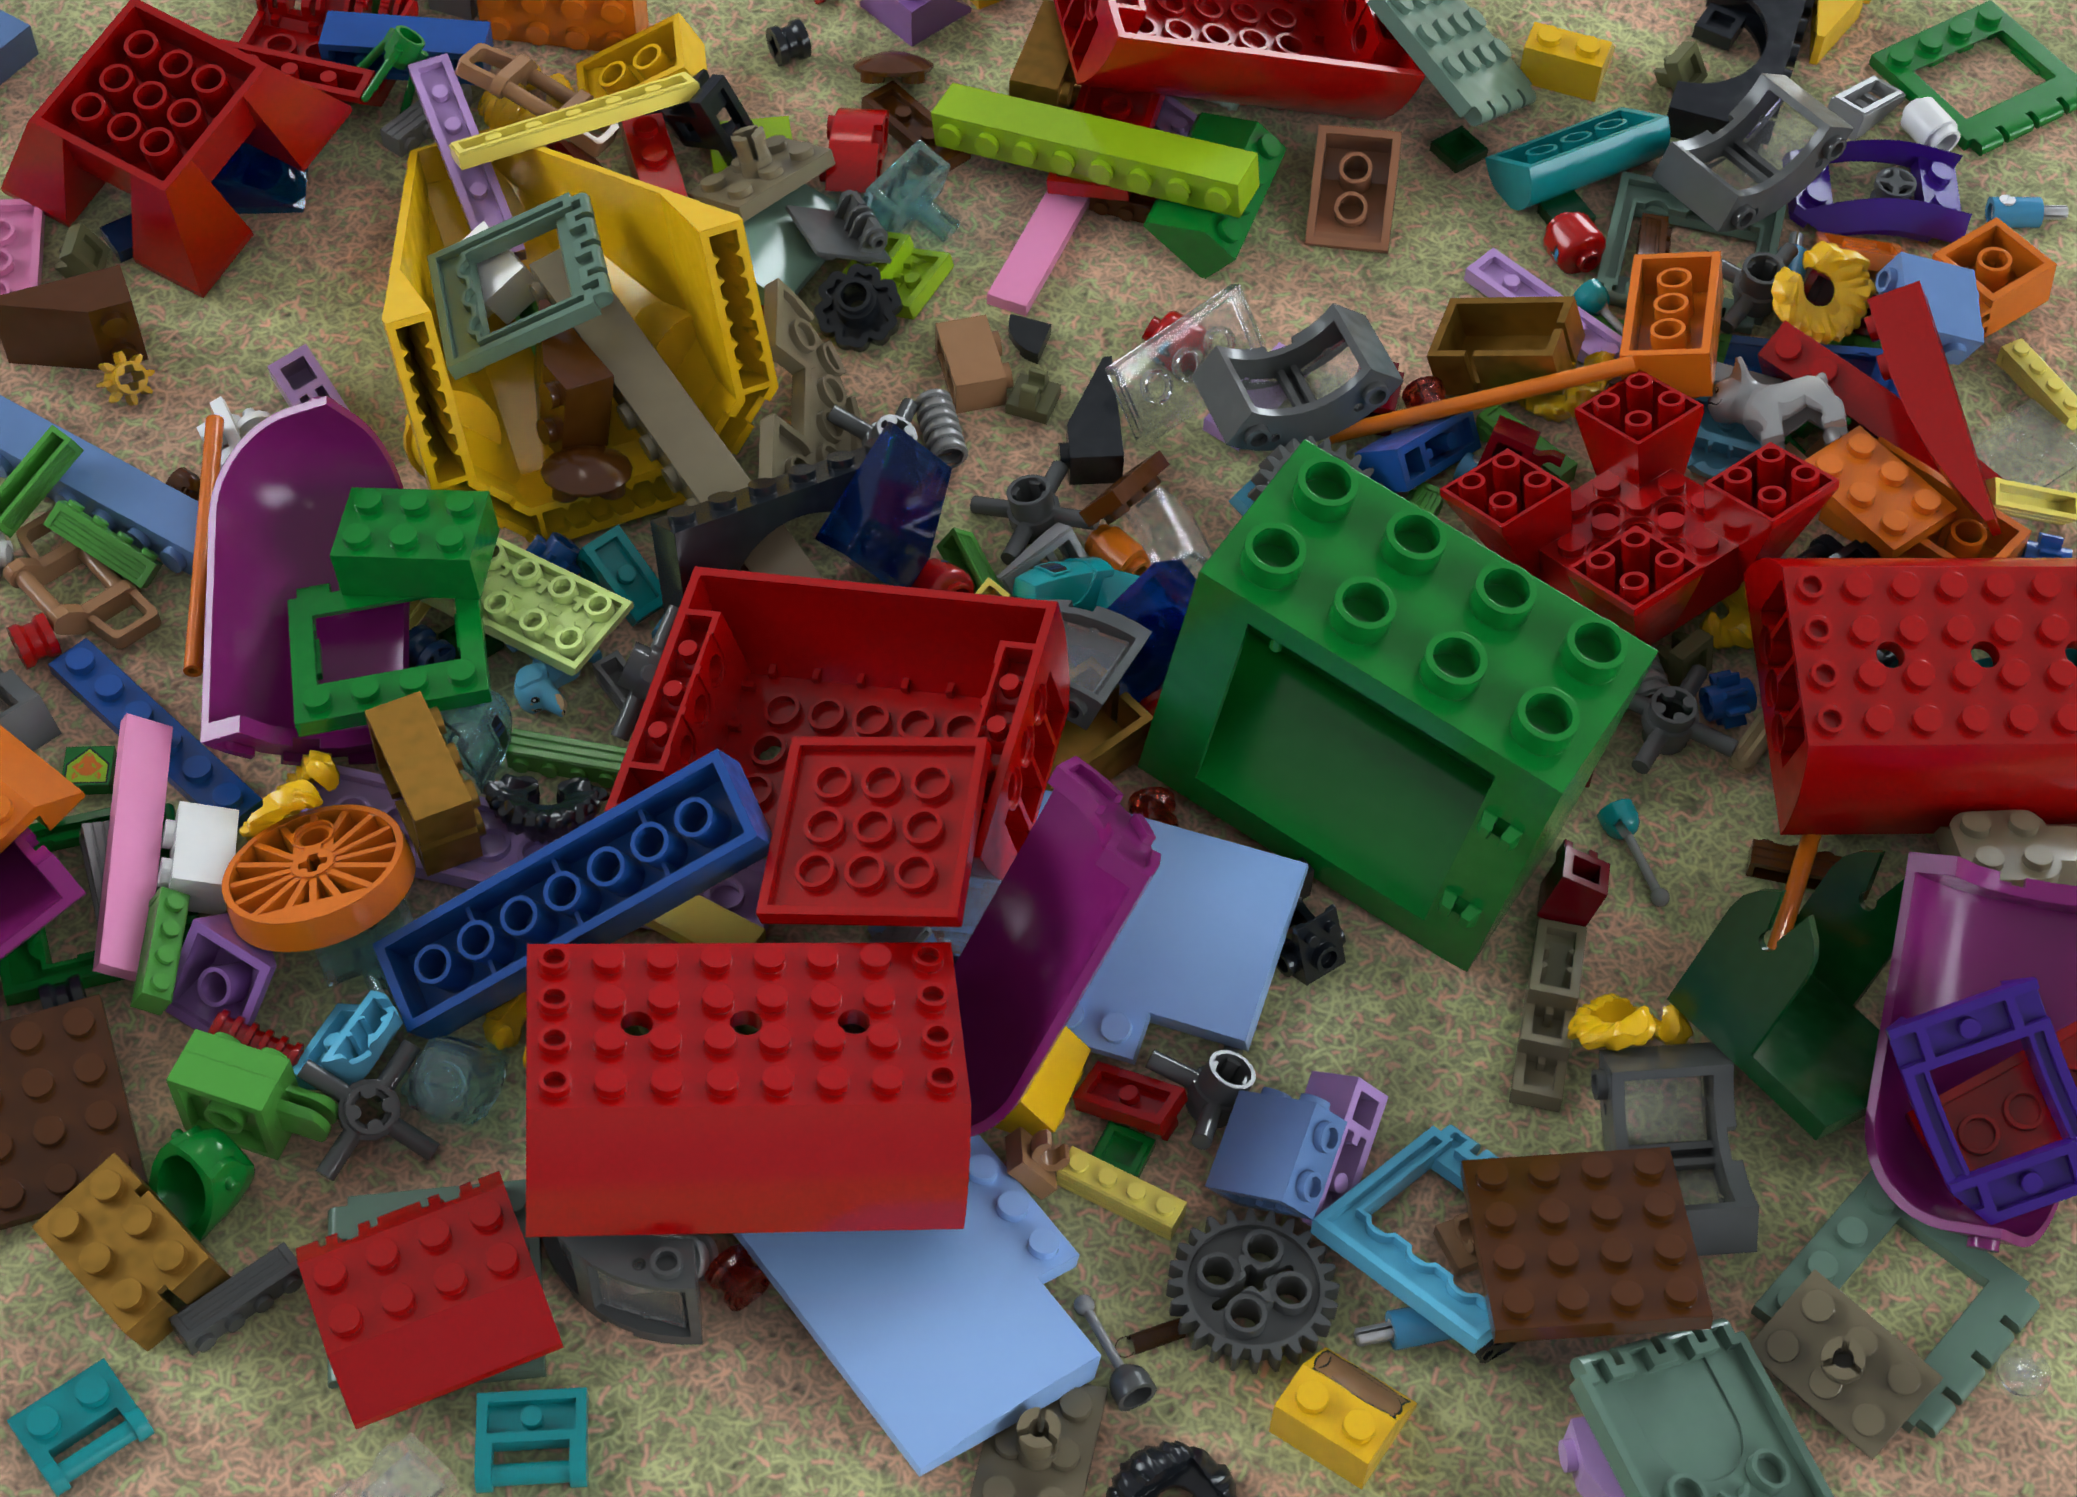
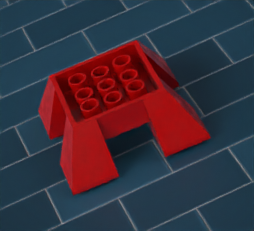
(159, 119)
(1641, 534)

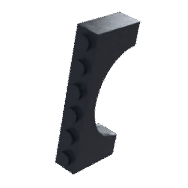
(1774, 30)
(733, 523)

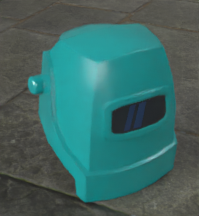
(1066, 580)

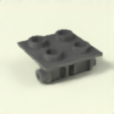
(843, 233)

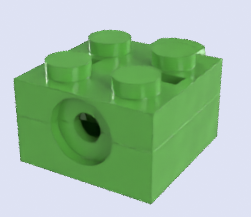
(246, 1094)

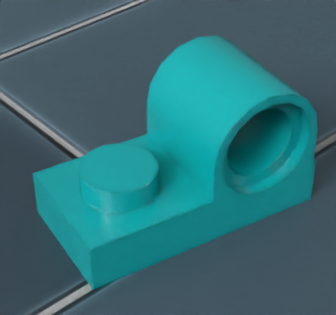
(620, 568)

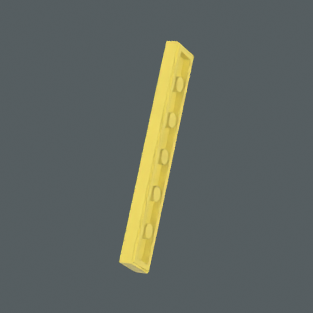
(573, 120)

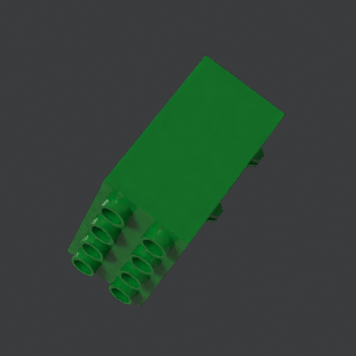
(1388, 702)

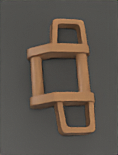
(524, 71)
(35, 572)

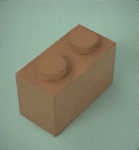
(972, 363)

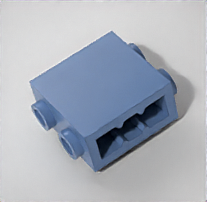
(1951, 297)
(1277, 1152)

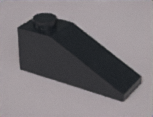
(1094, 434)

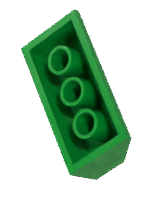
(1208, 238)

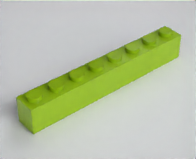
(1096, 149)

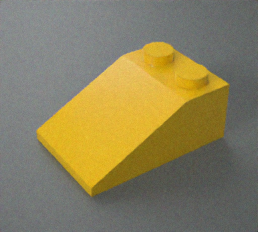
(643, 58)

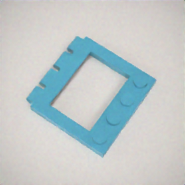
(1389, 1257)

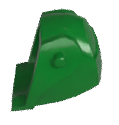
(201, 1177)

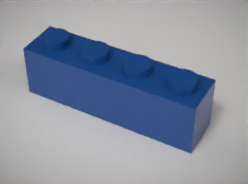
(353, 35)

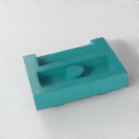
(71, 1415)
(531, 1423)

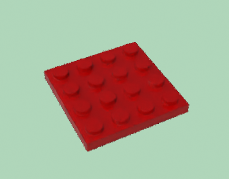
(875, 831)

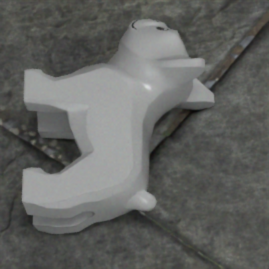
(1779, 408)

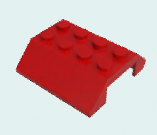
(290, 41)
(427, 1301)

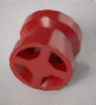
(34, 640)

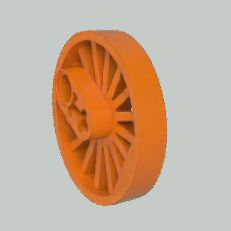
(318, 878)

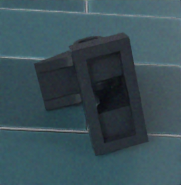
(696, 121)
(1315, 941)

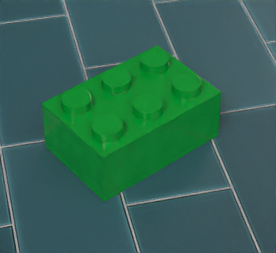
(415, 543)

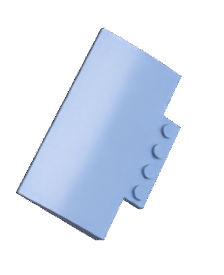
(1193, 947)
(944, 1325)

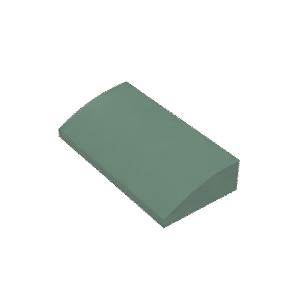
(779, 246)

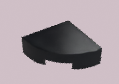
(1029, 336)

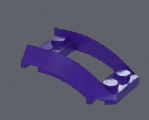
(1930, 215)
(1969, 1028)

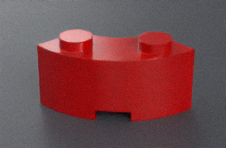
(858, 147)

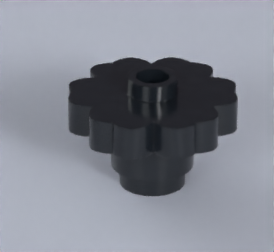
(858, 308)

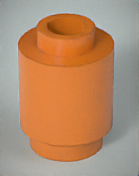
(1117, 549)

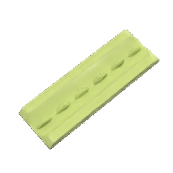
(544, 608)

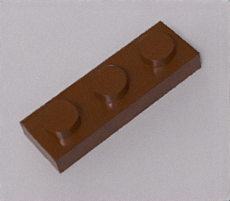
(909, 120)
(1125, 491)

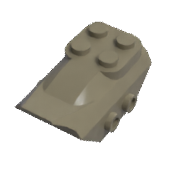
(2014, 844)

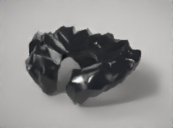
(519, 808)
(1172, 1466)

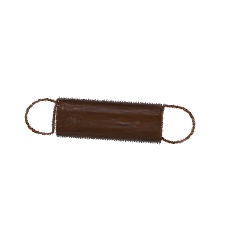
(1154, 1336)

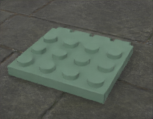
(1458, 56)
(1693, 1418)

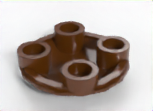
(893, 64)
(586, 473)

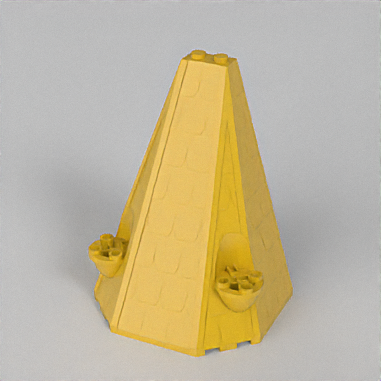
(670, 264)

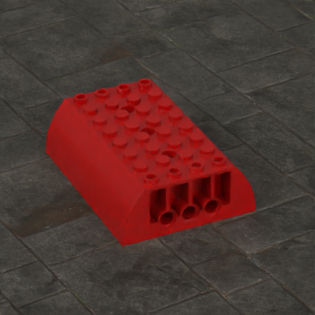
(1243, 52)
(840, 658)
(1938, 734)
(735, 1127)

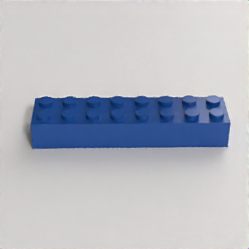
(575, 891)

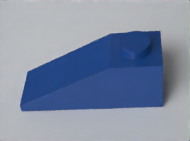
(1420, 451)

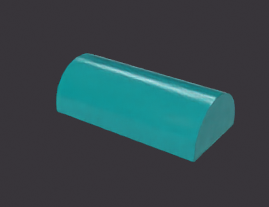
(1577, 156)

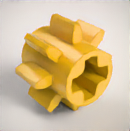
(129, 390)

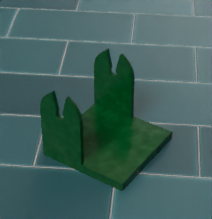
(1792, 1009)

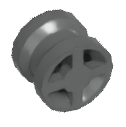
(1894, 183)

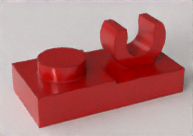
(1131, 1099)

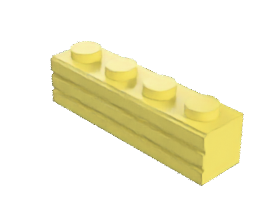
(2039, 381)
(2033, 501)
(1122, 1193)

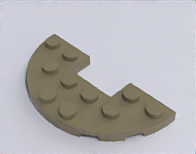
(815, 388)

